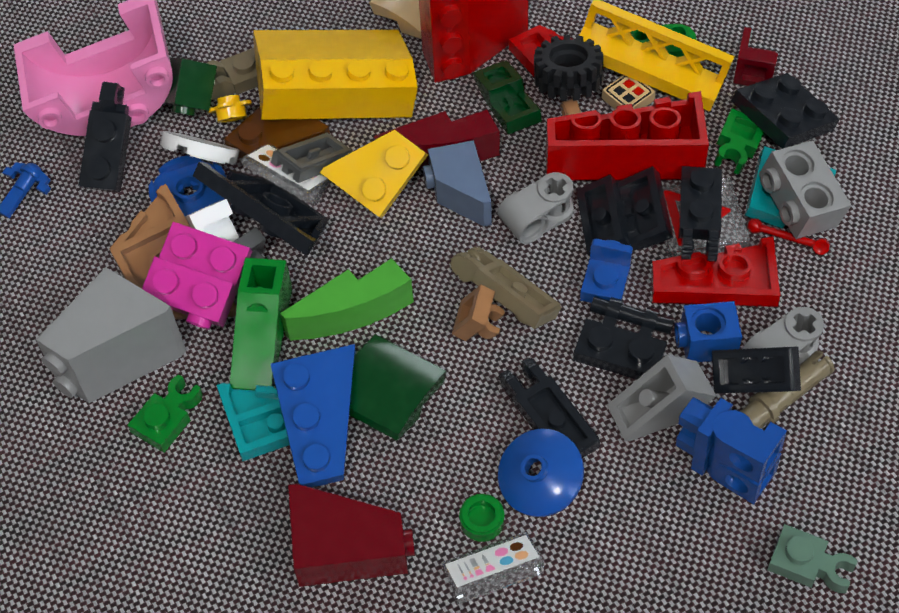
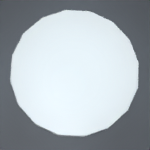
(199, 147)

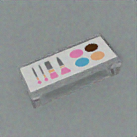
(260, 163)
(493, 567)

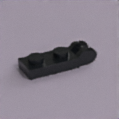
(700, 209)
(548, 407)

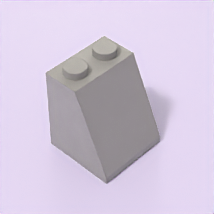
(109, 338)

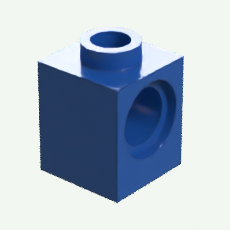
(716, 318)

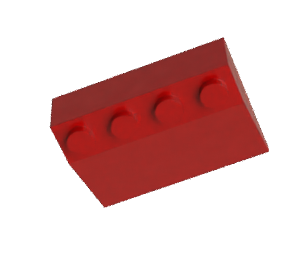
(467, 33)

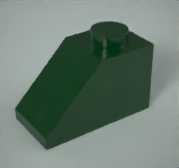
(191, 86)

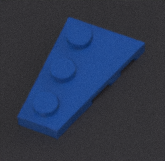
(315, 411)

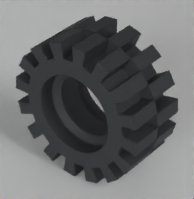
(568, 67)

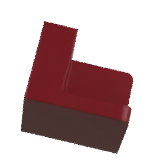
(753, 63)

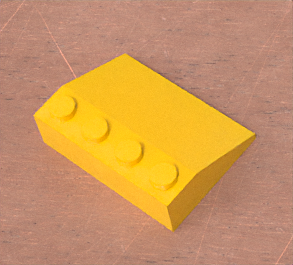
(334, 74)

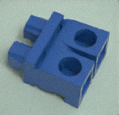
(730, 447)

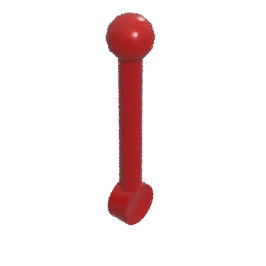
(820, 246)

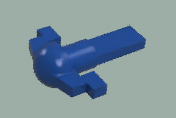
(29, 175)

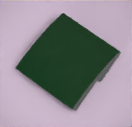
(391, 386)

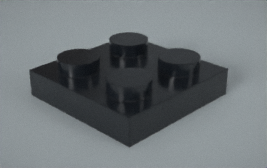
(785, 110)

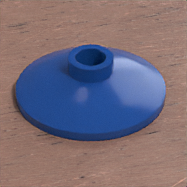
(556, 482)

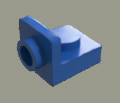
(606, 270)

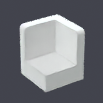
(214, 220)

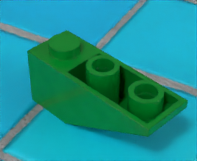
(259, 330)

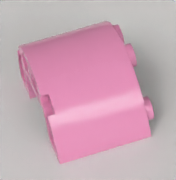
(61, 87)

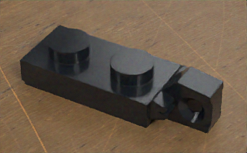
(106, 141)

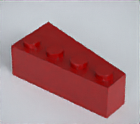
(629, 140)

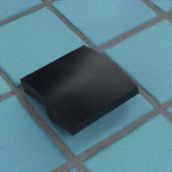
(625, 210)

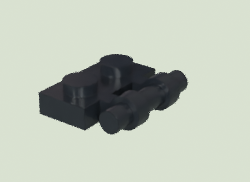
(619, 349)

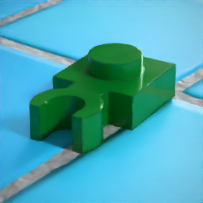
(738, 140)
(165, 418)

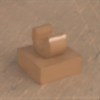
(474, 315)

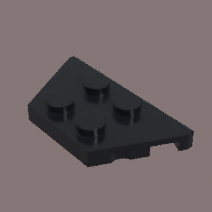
(270, 205)

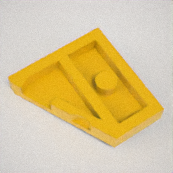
(377, 171)

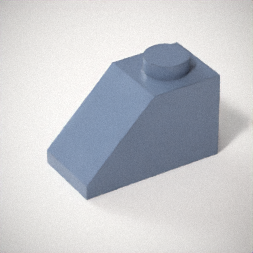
(459, 181)

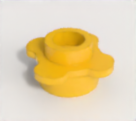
(230, 109)

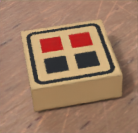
(628, 91)

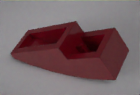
(440, 131)

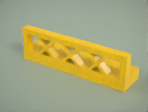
(650, 60)

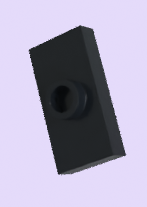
(756, 370)

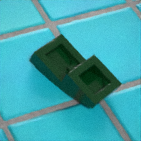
(506, 97)

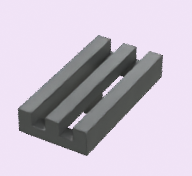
(316, 155)

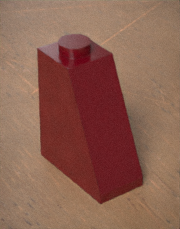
(344, 538)

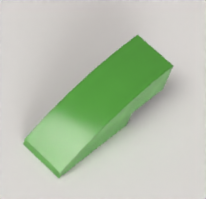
(349, 303)

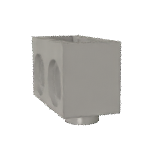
(804, 189)

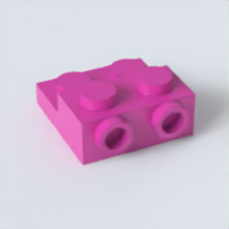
(197, 275)

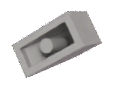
(659, 397)

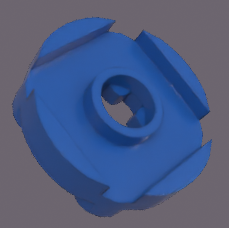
(178, 175)

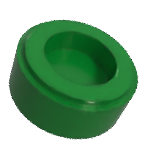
(481, 517)

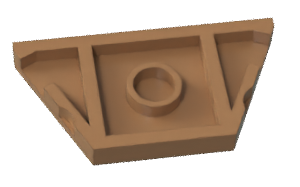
(145, 239)

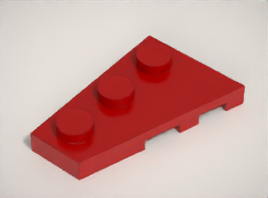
(738, 275)

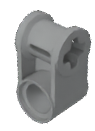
(534, 210)
(797, 328)

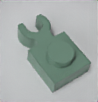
(803, 558)

